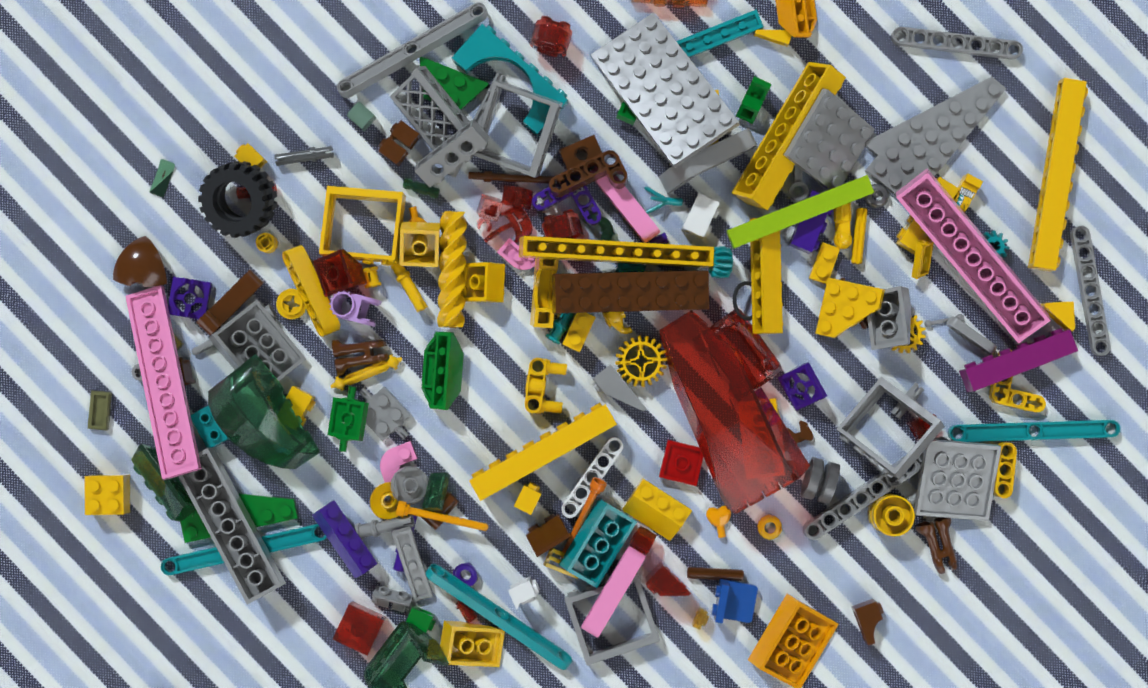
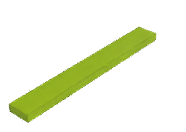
(800, 211)

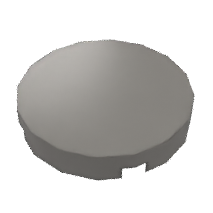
(409, 484)

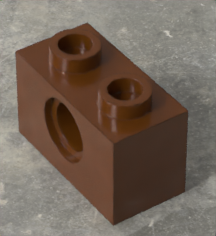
(588, 145)

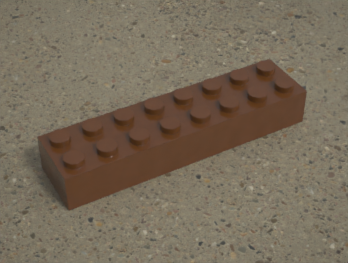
(630, 291)

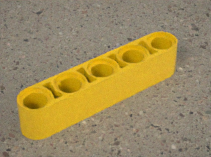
(310, 290)

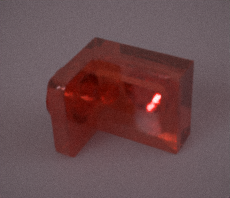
(517, 197)

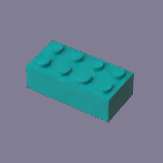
(597, 543)

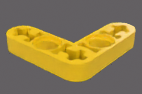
(1007, 399)

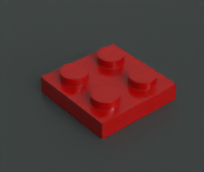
(681, 463)

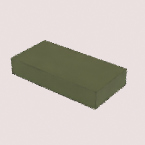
(99, 410)

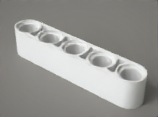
(593, 467)

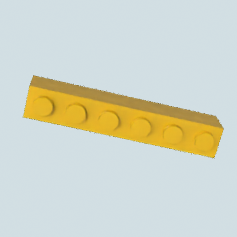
(766, 284)

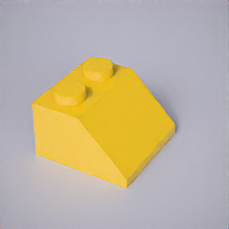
(484, 282)

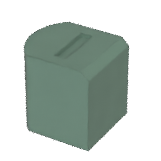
(361, 116)

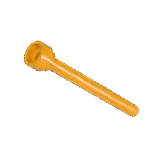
(405, 509)

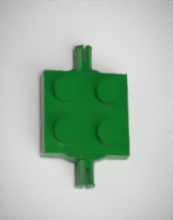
(348, 419)

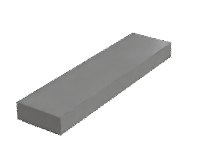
(412, 563)

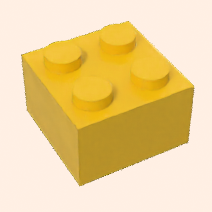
(419, 244)
(107, 494)

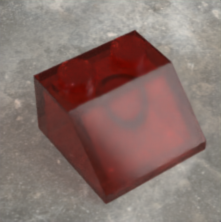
(339, 272)
(665, 582)

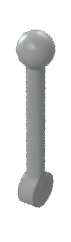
(928, 323)

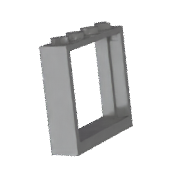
(546, 135)
(880, 387)
(609, 652)

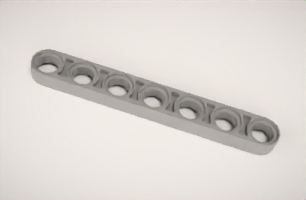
(965, 39)
(1087, 300)

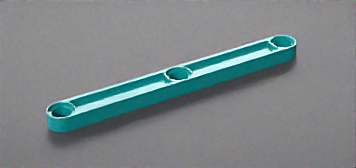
(1047, 430)
(212, 557)
(498, 616)

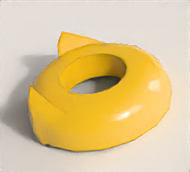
(763, 521)

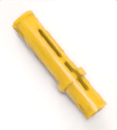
(404, 278)

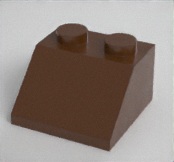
(548, 534)

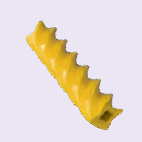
(452, 264)

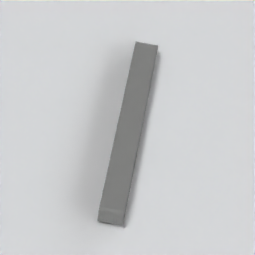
(855, 507)

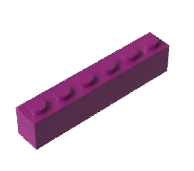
(1018, 360)

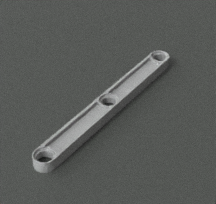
(400, 57)

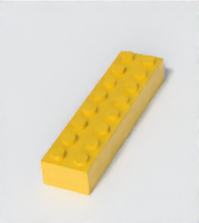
(769, 166)
(542, 452)

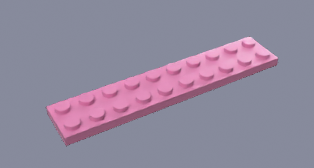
(163, 382)

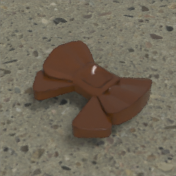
(804, 434)

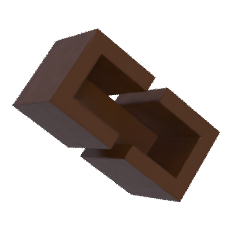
(405, 135)

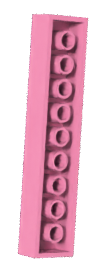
(972, 256)

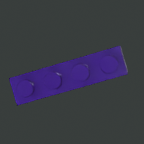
(344, 539)

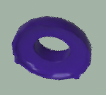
(466, 566)

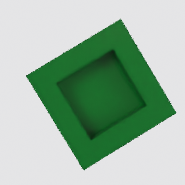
(421, 618)

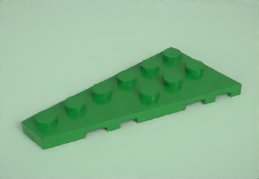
(262, 510)

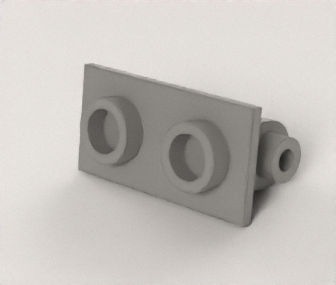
(400, 599)

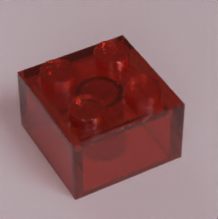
(359, 628)

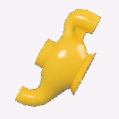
(615, 320)

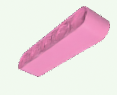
(628, 208)
(613, 591)

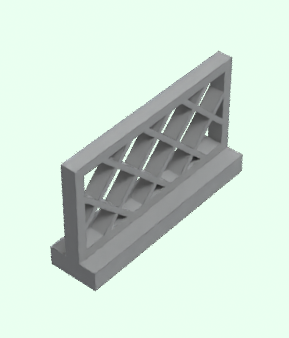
(438, 97)

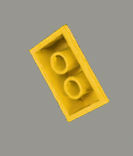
(656, 509)

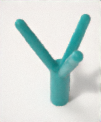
(665, 200)

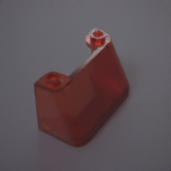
(751, 346)

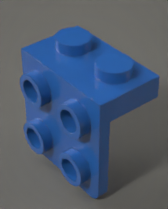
(734, 601)

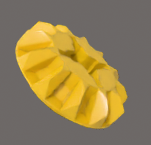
(284, 309)

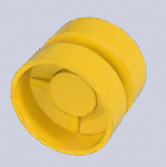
(891, 515)

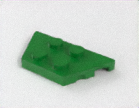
(458, 85)

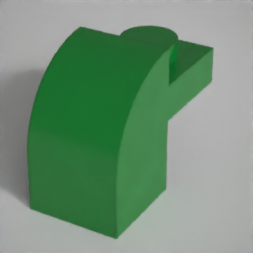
(753, 100)

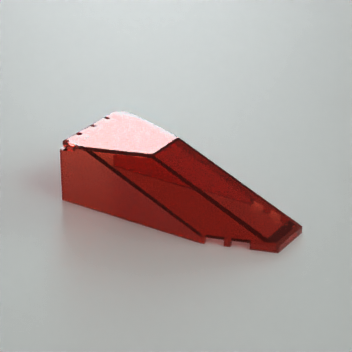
(729, 415)

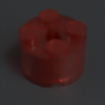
(551, 36)
(563, 226)

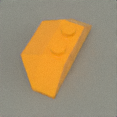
(797, 17)

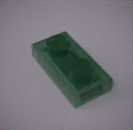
(436, 491)

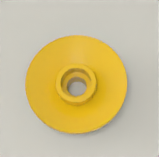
(382, 508)

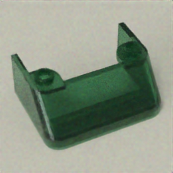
(400, 655)

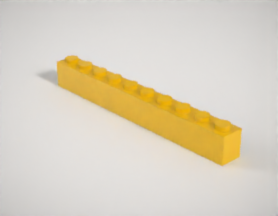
(1057, 174)
(615, 251)

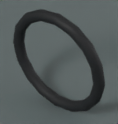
(735, 300)

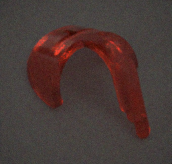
(525, 224)

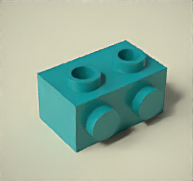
(208, 428)

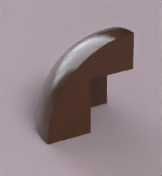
(140, 264)

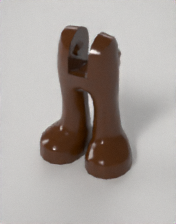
(343, 364)
(928, 530)

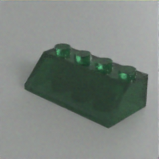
(169, 491)

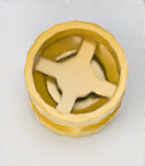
(270, 243)

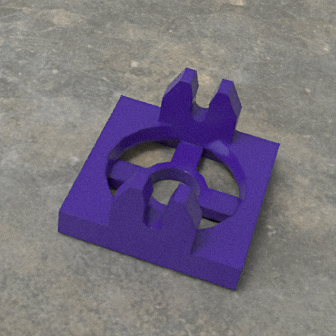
(177, 283)
(797, 402)

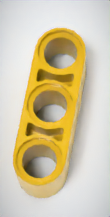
(1008, 478)

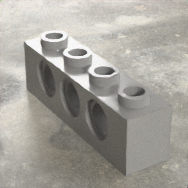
(472, 133)

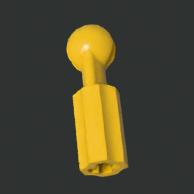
(842, 219)

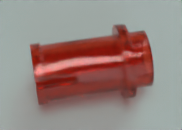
(466, 611)

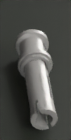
(375, 528)

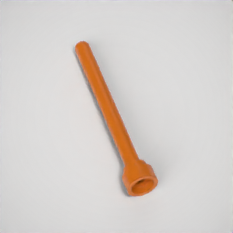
(596, 487)

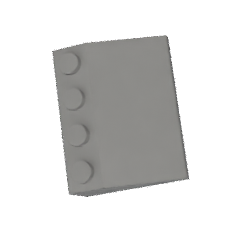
(257, 333)

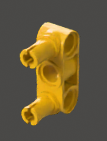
(536, 386)

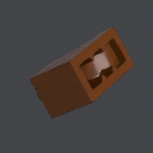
(867, 617)

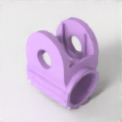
(357, 301)

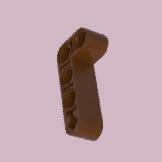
(587, 177)
(230, 302)

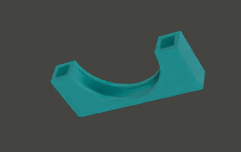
(486, 47)

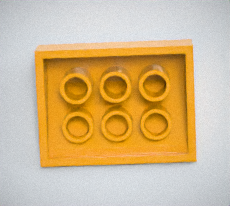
(793, 642)

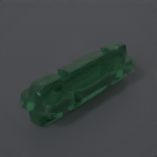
(421, 188)

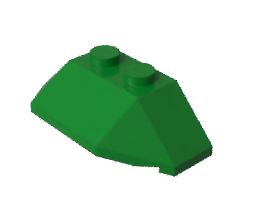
(442, 370)

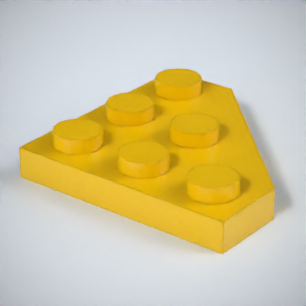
(846, 306)

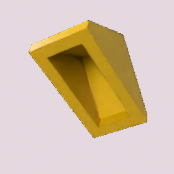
(1061, 313)

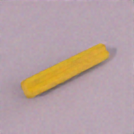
(859, 236)

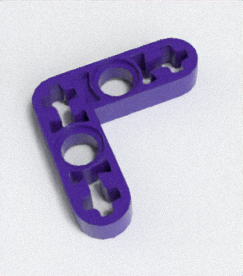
(542, 194)

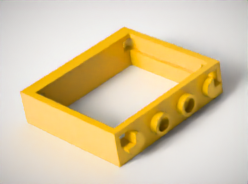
(369, 195)

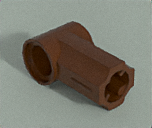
(449, 504)

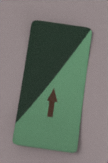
(162, 178)

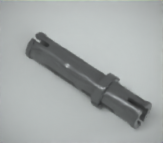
(304, 155)

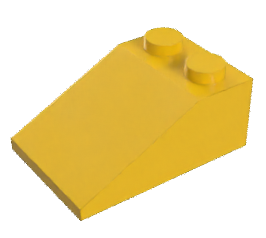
(471, 644)

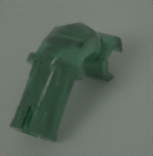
(606, 227)

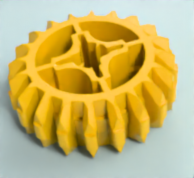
(657, 359)

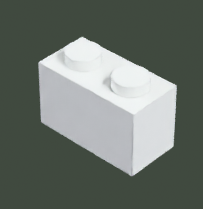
(700, 216)

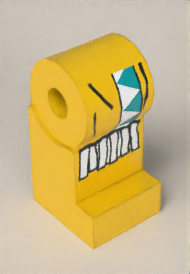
(967, 189)

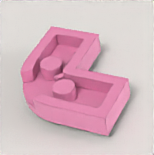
(510, 253)
(395, 457)

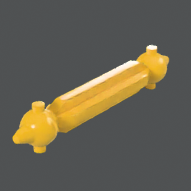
(366, 372)

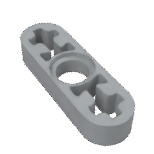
(971, 335)

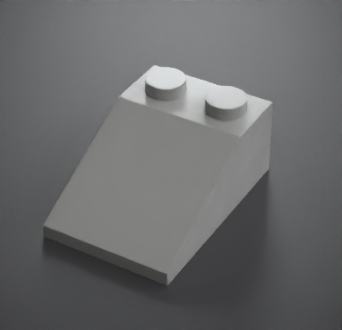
(892, 322)

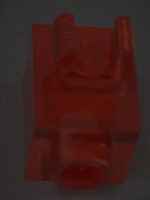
(489, 209)

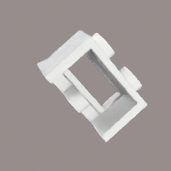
(523, 591)

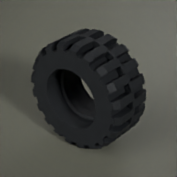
(215, 205)

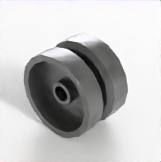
(820, 480)

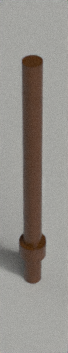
(488, 176)

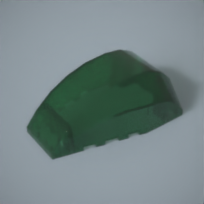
(259, 417)

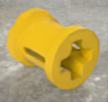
(371, 277)

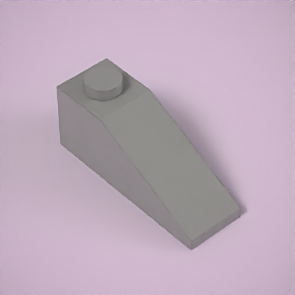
(614, 386)

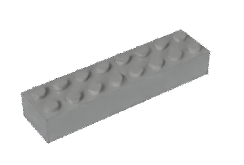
(232, 528)

